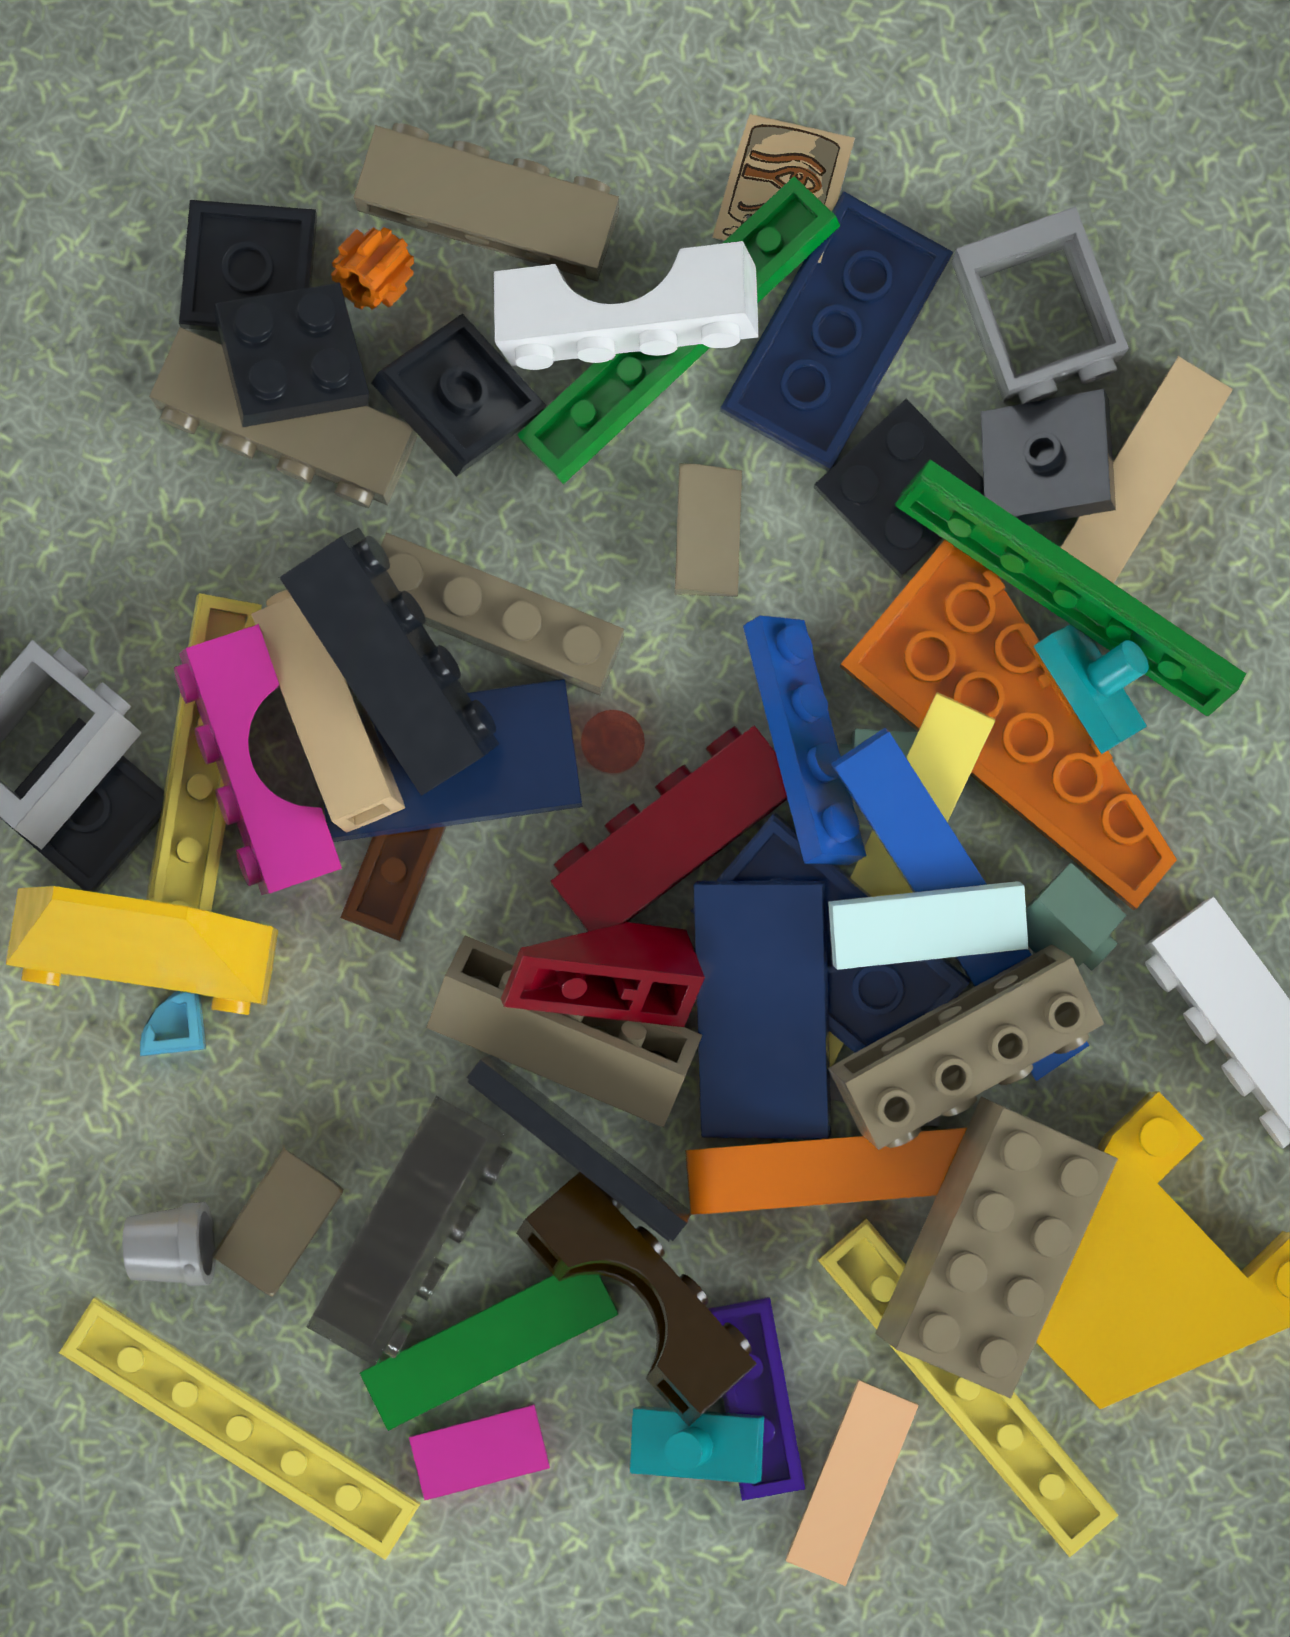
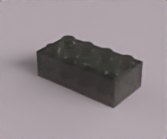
(408, 1231)

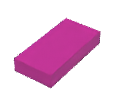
(479, 1452)

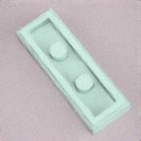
(928, 925)

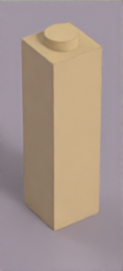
(1149, 467)
(328, 719)

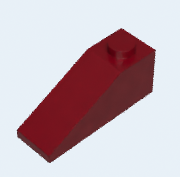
(610, 974)

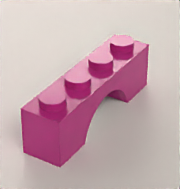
(280, 839)

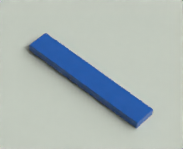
(921, 844)

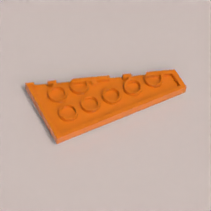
(966, 640)

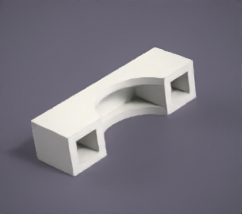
(701, 301)

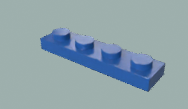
(804, 740)

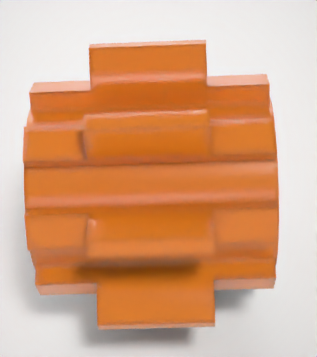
(373, 268)

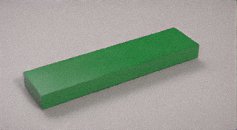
(486, 1345)

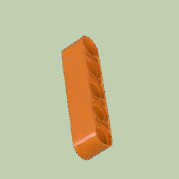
(817, 1172)

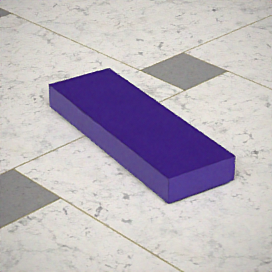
(764, 1394)

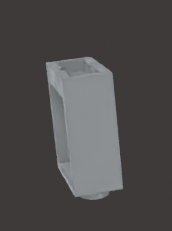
(1020, 245)
(81, 762)

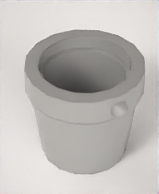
(171, 1245)

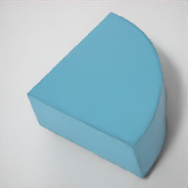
(174, 1026)

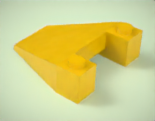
(141, 945)
(1148, 1282)

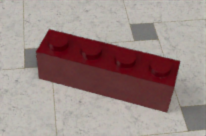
(674, 834)

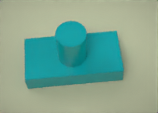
(1096, 683)
(712, 1448)

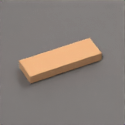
(851, 1482)

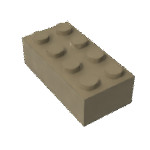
(995, 1247)

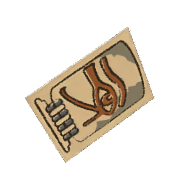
(770, 157)

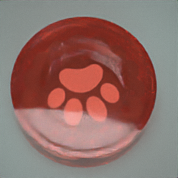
(612, 742)

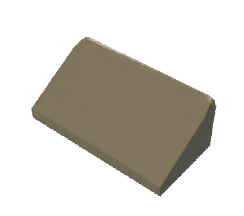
(708, 530)
(278, 1222)

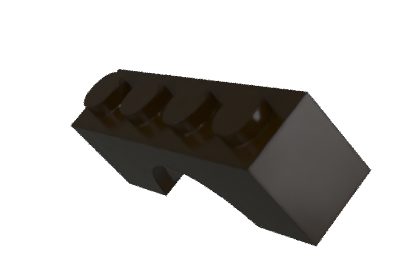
(588, 1235)

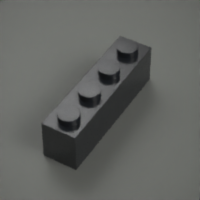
(391, 659)

